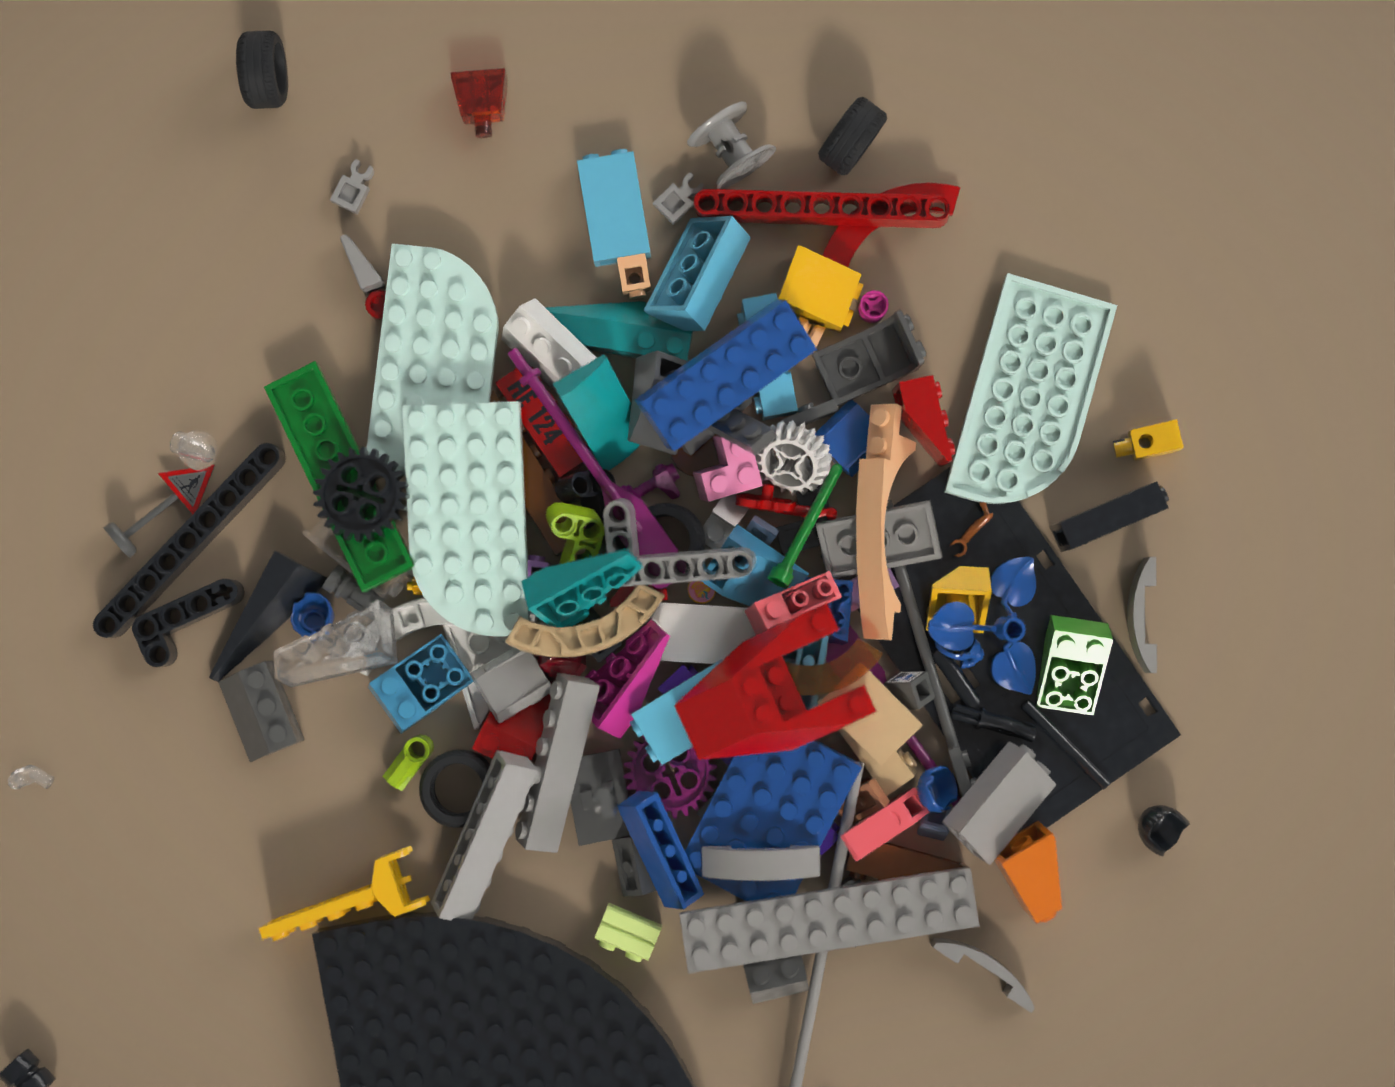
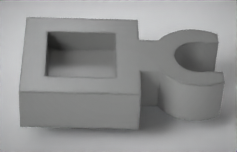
(351, 191)
(676, 200)

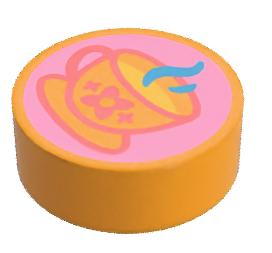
(700, 592)

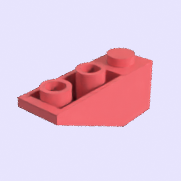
(792, 602)
(884, 824)

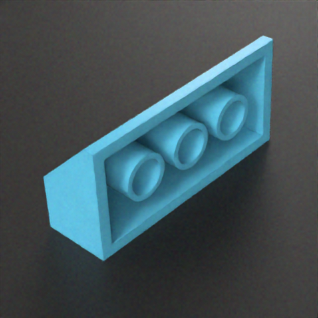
(698, 272)

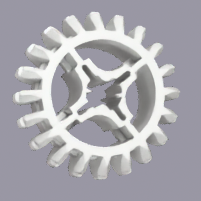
(793, 467)

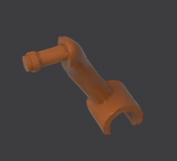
(973, 529)

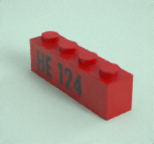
(541, 424)

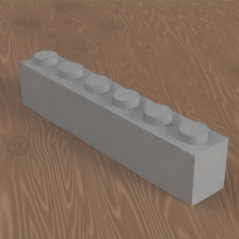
(557, 762)
(484, 836)

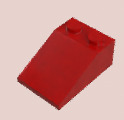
(513, 735)

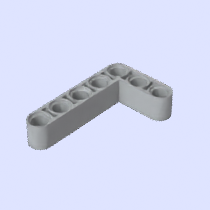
(668, 561)

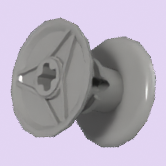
(731, 145)

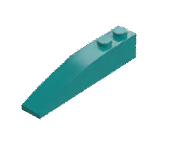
(623, 329)

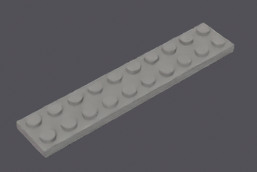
(828, 919)

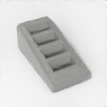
(364, 272)

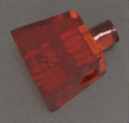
(481, 98)

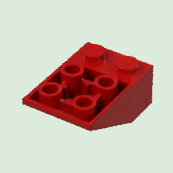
(924, 416)

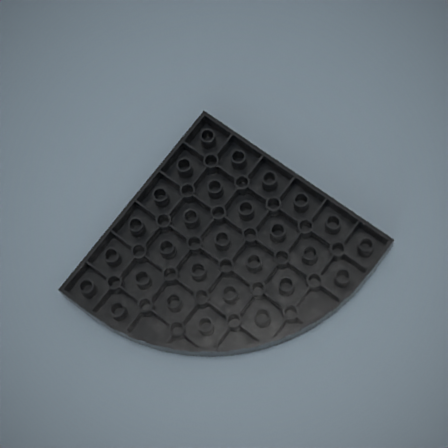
(481, 1008)

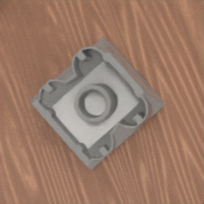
(511, 683)

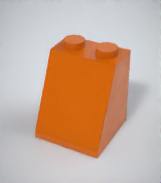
(1032, 871)

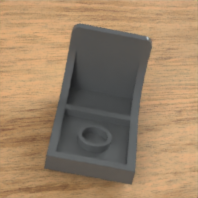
(870, 358)

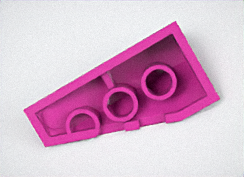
(627, 679)

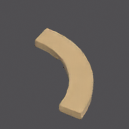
(587, 637)

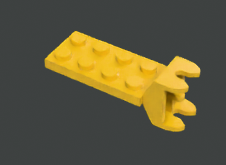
(386, 887)

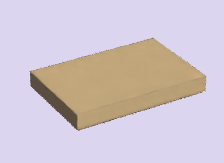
(886, 729)

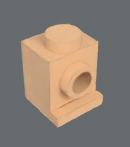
(632, 266)

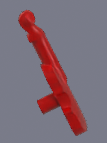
(778, 505)

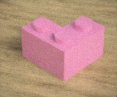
(733, 474)

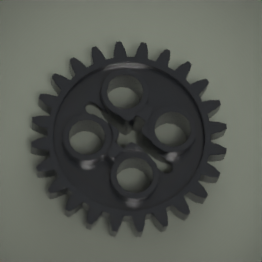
(353, 520)

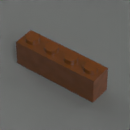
(896, 861)

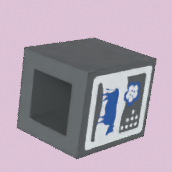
(911, 688)

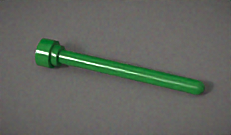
(782, 573)

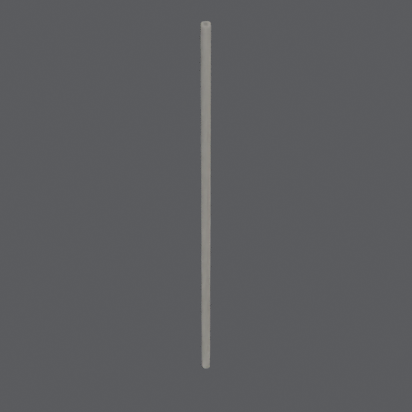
(820, 957)

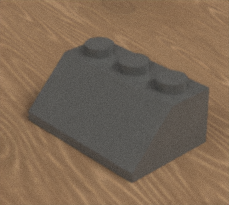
(261, 710)

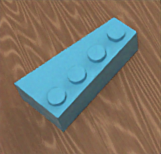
(777, 397)

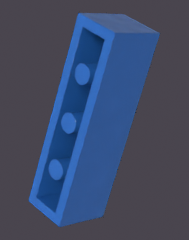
(660, 849)

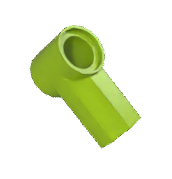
(408, 763)

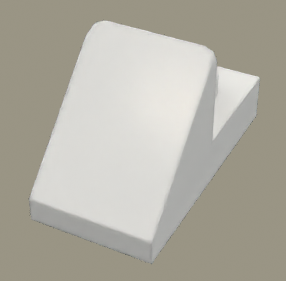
(723, 521)

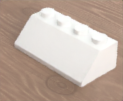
(545, 342)

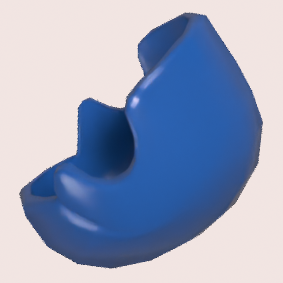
(311, 614)
(937, 789)

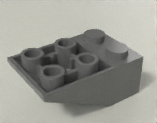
(648, 372)
(776, 978)

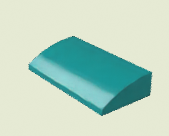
(599, 410)

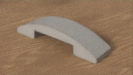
(1144, 577)
(761, 863)
(955, 951)

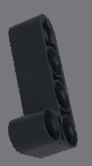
(585, 488)
(189, 616)

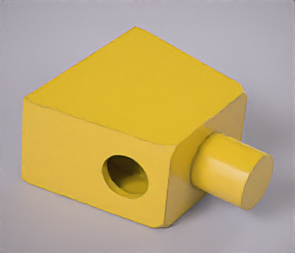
(1163, 439)

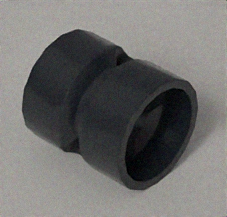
(25, 1073)

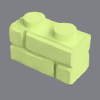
(627, 932)

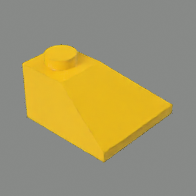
(963, 585)

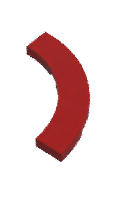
(848, 239)

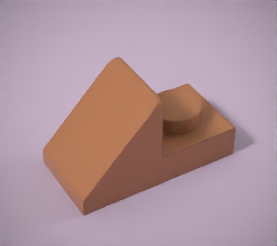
(870, 799)

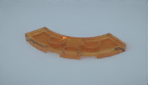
(836, 673)

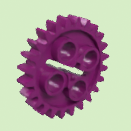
(646, 780)

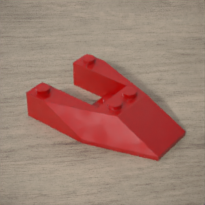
(753, 702)

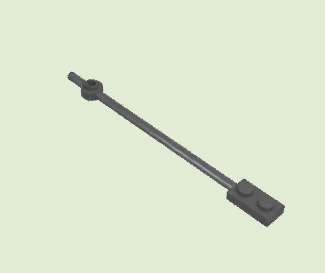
(959, 758)

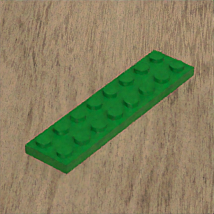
(318, 434)

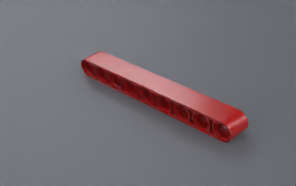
(834, 200)

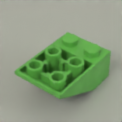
(1073, 664)

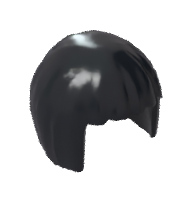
(1161, 828)

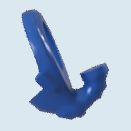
(968, 656)

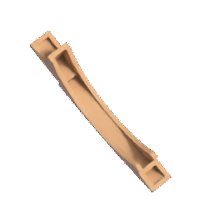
(876, 474)

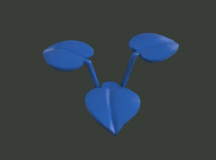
(954, 627)

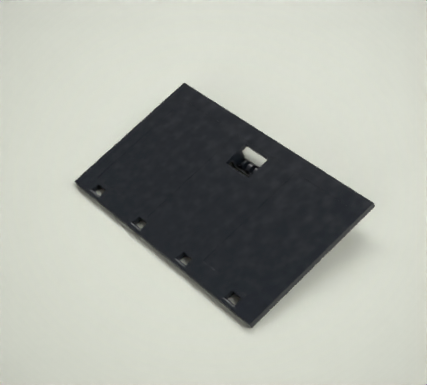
(1112, 738)

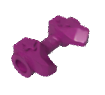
(663, 478)

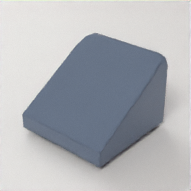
(932, 826)

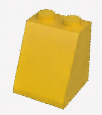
(821, 289)

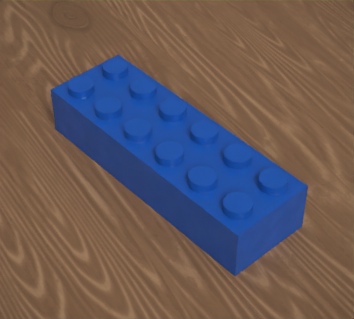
(726, 374)

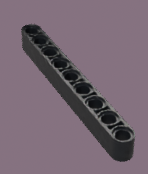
(176, 544)

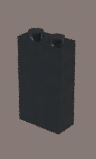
(1110, 516)

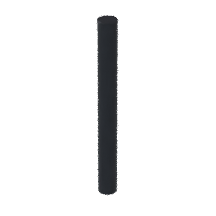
(1031, 709)

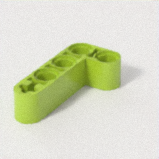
(573, 530)

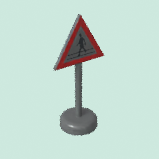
(186, 484)

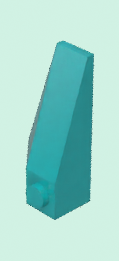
(568, 590)

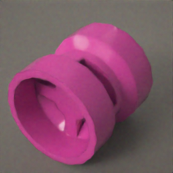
(876, 303)

